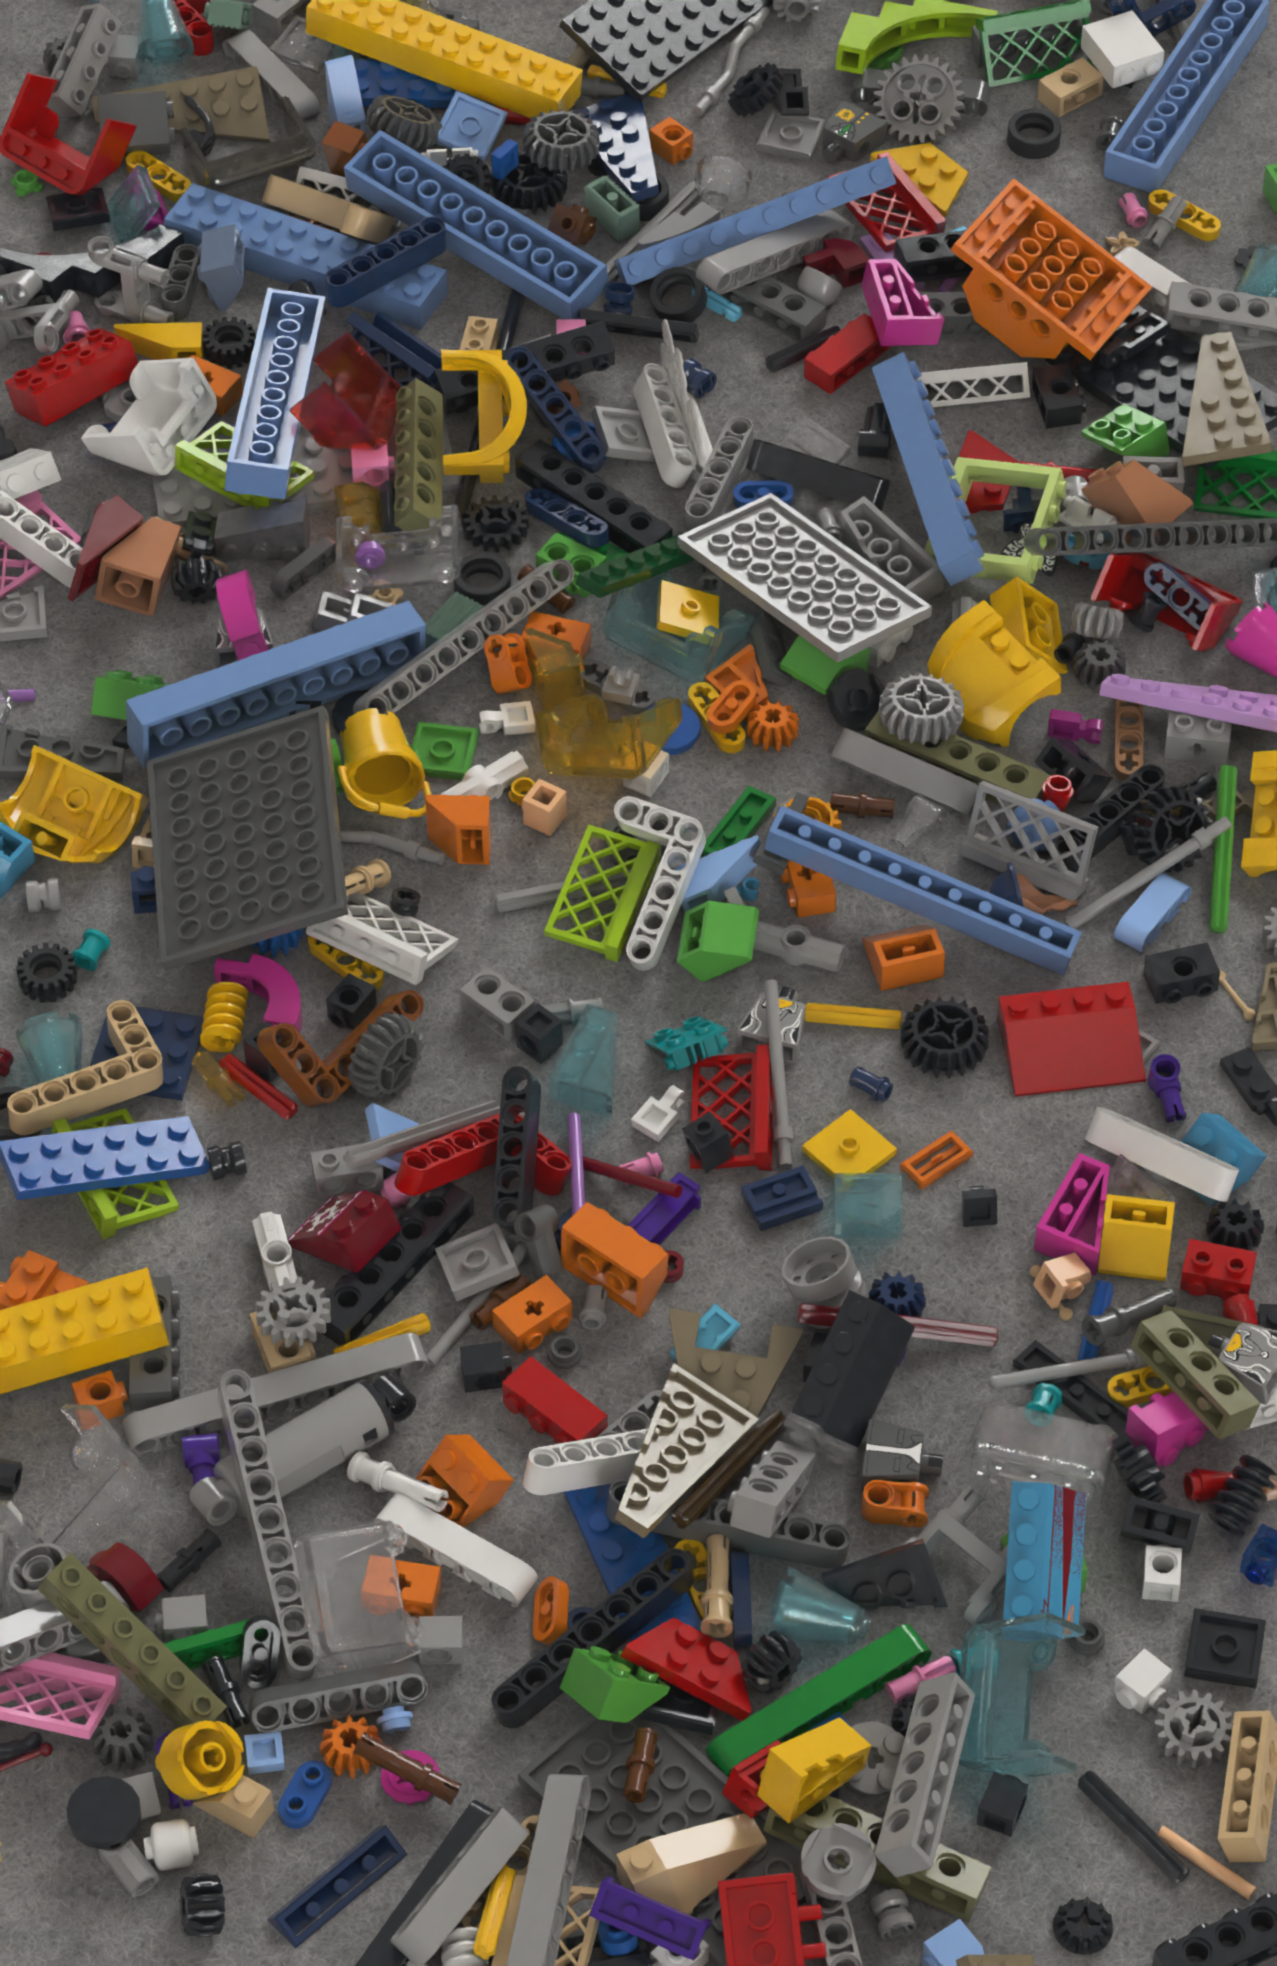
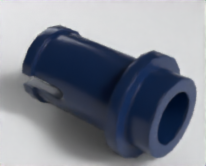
(877, 1087)

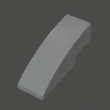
(677, 224)
(337, 610)

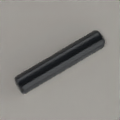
(798, 350)

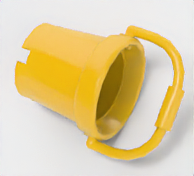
(380, 766)

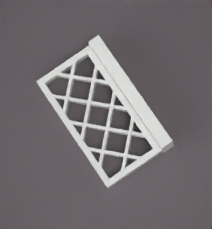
(385, 948)

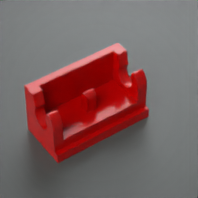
(745, 1782)

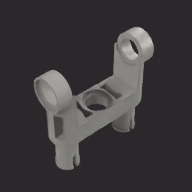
(135, 275)
(50, 322)
(951, 1524)

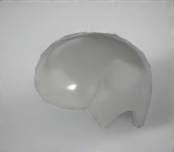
(818, 286)

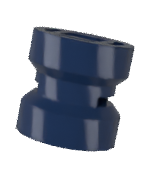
(619, 298)
(698, 379)

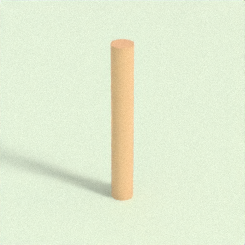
(1207, 1863)

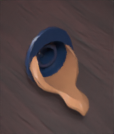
(1021, 891)

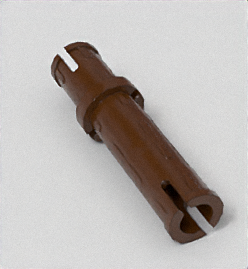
(407, 1768)

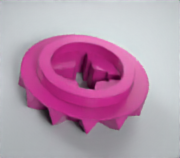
(404, 1792)

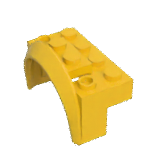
(494, 379)

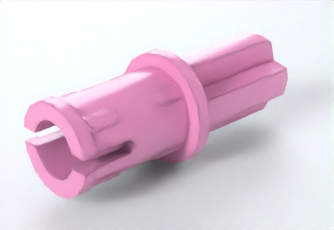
(908, 1684)

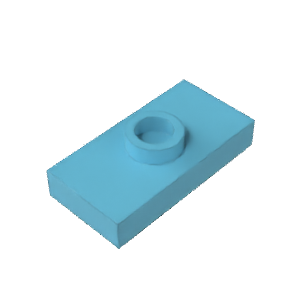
(714, 1330)

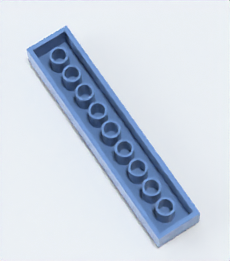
(1184, 92)
(477, 226)
(298, 250)
(275, 381)
(271, 682)

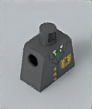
(852, 133)

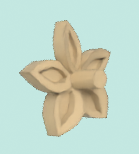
(1121, 243)

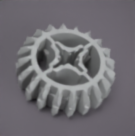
(921, 708)

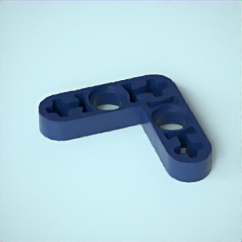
(1179, 10)

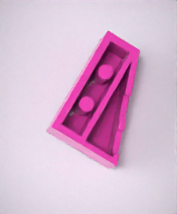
(897, 308)
(1076, 1214)
(1164, 1427)

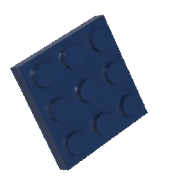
(177, 1040)

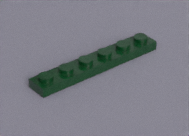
(633, 568)

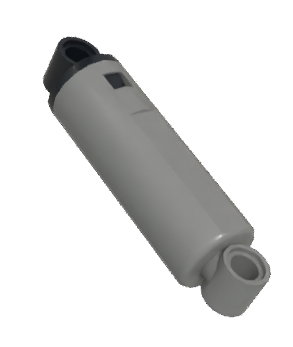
(311, 1444)

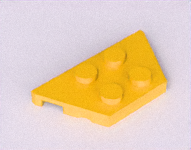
(931, 172)

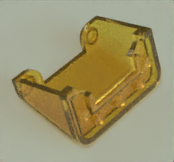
(584, 742)

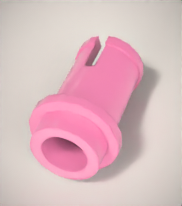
(1135, 214)
(647, 1165)

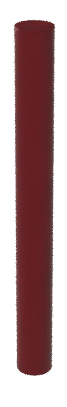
(632, 1177)

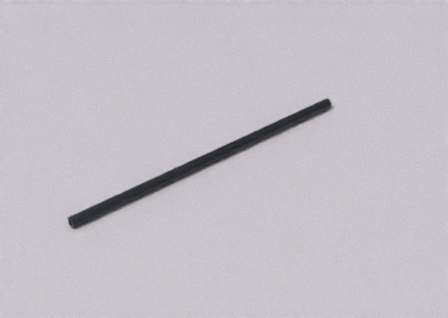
(504, 342)

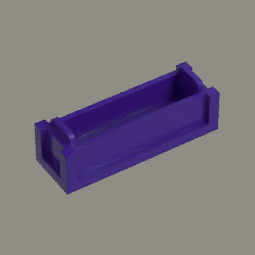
(665, 1212)
(649, 1919)

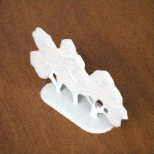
(673, 364)

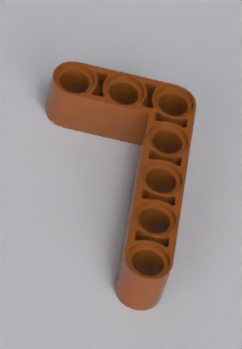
(325, 1072)

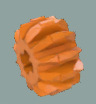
(772, 725)
(343, 1735)

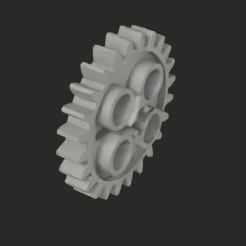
(945, 102)

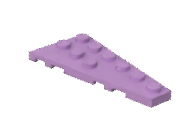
(1211, 702)

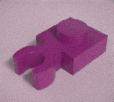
(1072, 727)

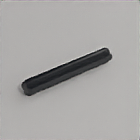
(1134, 1827)

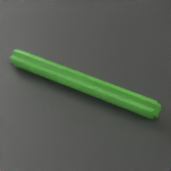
(1223, 851)

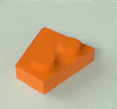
(740, 667)

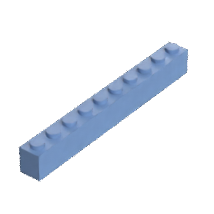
(755, 221)
(928, 469)
(922, 890)

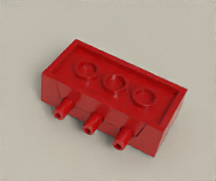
(71, 376)
(765, 1922)

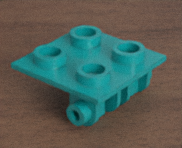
(680, 1041)

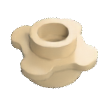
(388, 595)

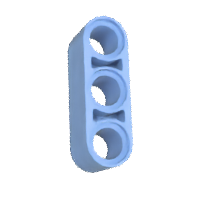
(1151, 911)

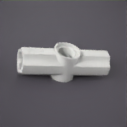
(491, 779)
(274, 1247)

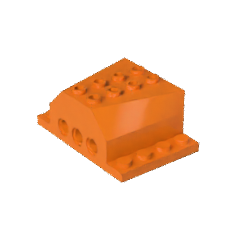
(1043, 279)

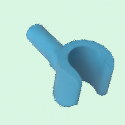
(745, 890)

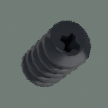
(1241, 1494)

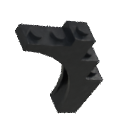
(81, 273)

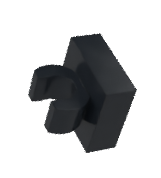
(979, 1206)

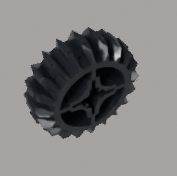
(530, 186)
(1153, 827)
(939, 1045)

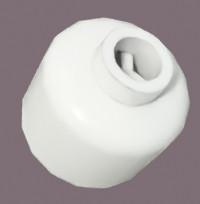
(171, 1844)

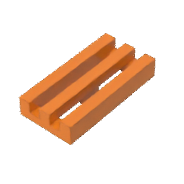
(916, 1175)

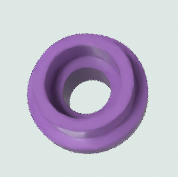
(370, 555)

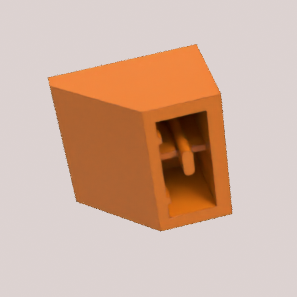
(460, 826)
(905, 956)
(469, 1477)

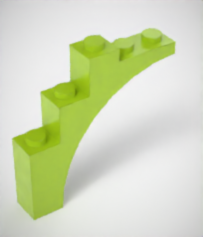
(898, 24)

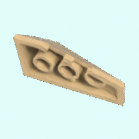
(690, 1862)

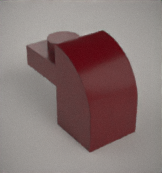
(839, 258)
(128, 1574)

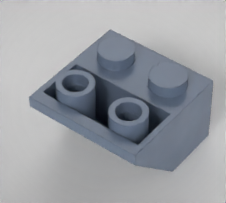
(222, 264)

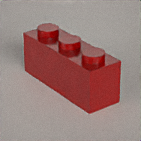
(844, 354)
(551, 1404)

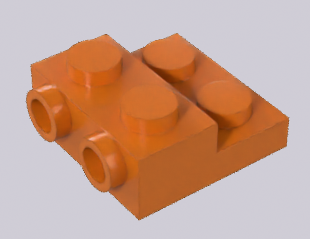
(34, 1279)

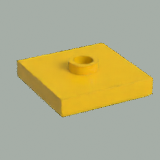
(685, 609)
(849, 1146)

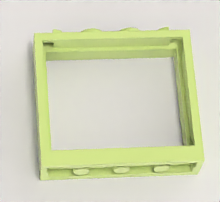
(1013, 474)

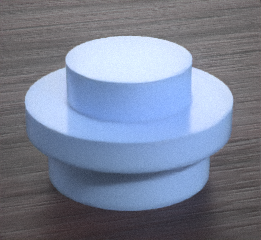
(395, 1719)

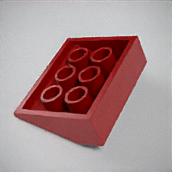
(1071, 1038)

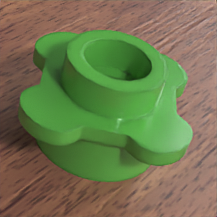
(25, 183)

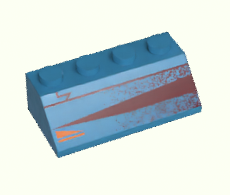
(1044, 1551)

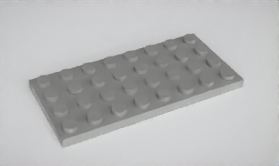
(804, 577)

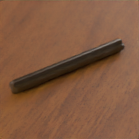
(728, 1470)

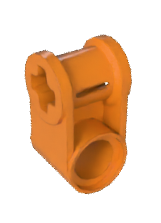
(508, 666)
(897, 1503)

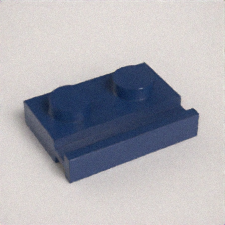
(782, 1198)

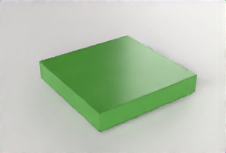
(445, 749)

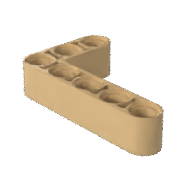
(328, 209)
(98, 1086)

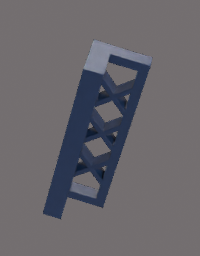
(394, 350)

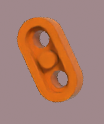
(729, 709)
(550, 1610)

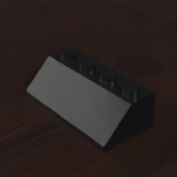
(853, 1368)

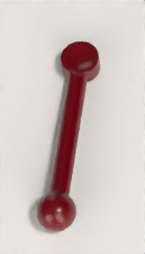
(45, 1750)

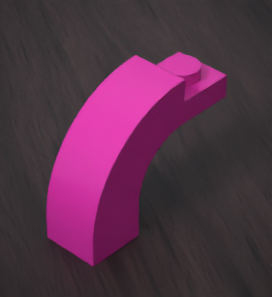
(240, 614)
(268, 981)

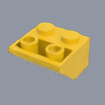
(1136, 1237)

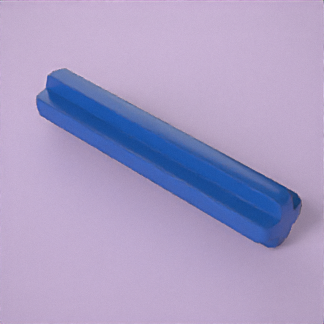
(1100, 1301)

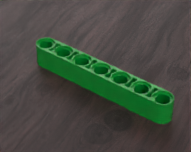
(821, 1697)

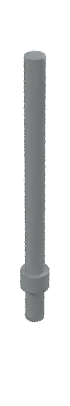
(1200, 840)
(782, 1132)
(463, 1319)

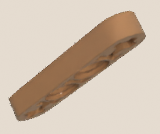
(1128, 733)

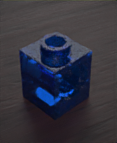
(1262, 1545)

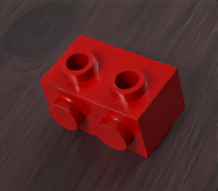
(1217, 1270)

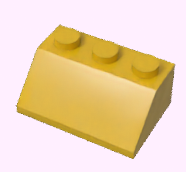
(1030, 620)

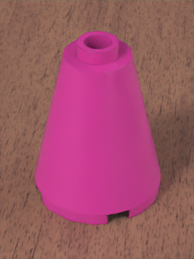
(1257, 639)

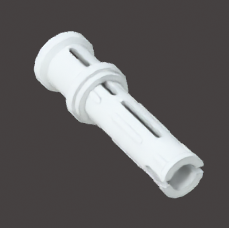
(384, 1478)

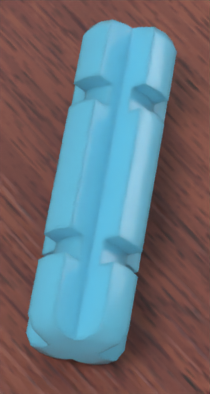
(722, 305)

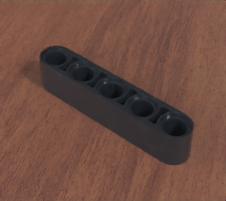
(816, 473)
(1112, 810)
(511, 1135)

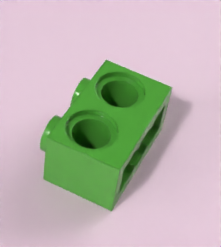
(577, 554)

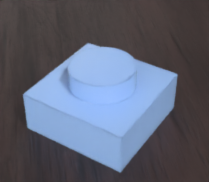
(264, 1752)

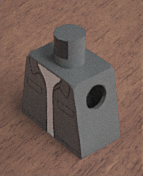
(897, 1454)

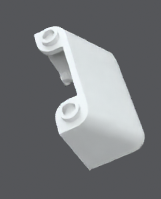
(169, 408)

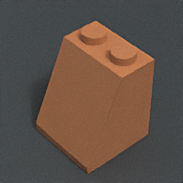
(1134, 495)
(139, 567)

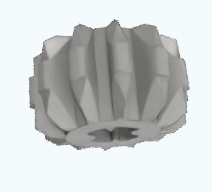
(1096, 621)

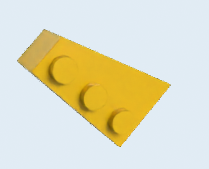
(811, 1767)

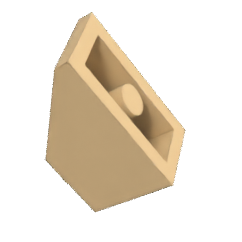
(242, 1807)

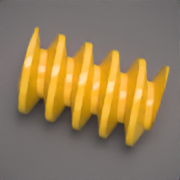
(224, 1016)

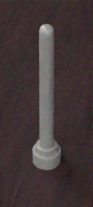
(1128, 1359)

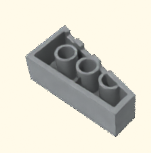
(890, 549)

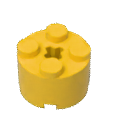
(201, 1759)

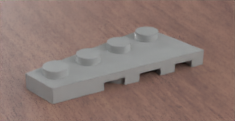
(23, 616)

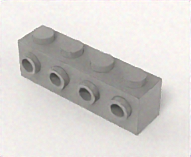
(83, 59)

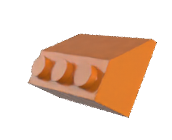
(614, 1257)

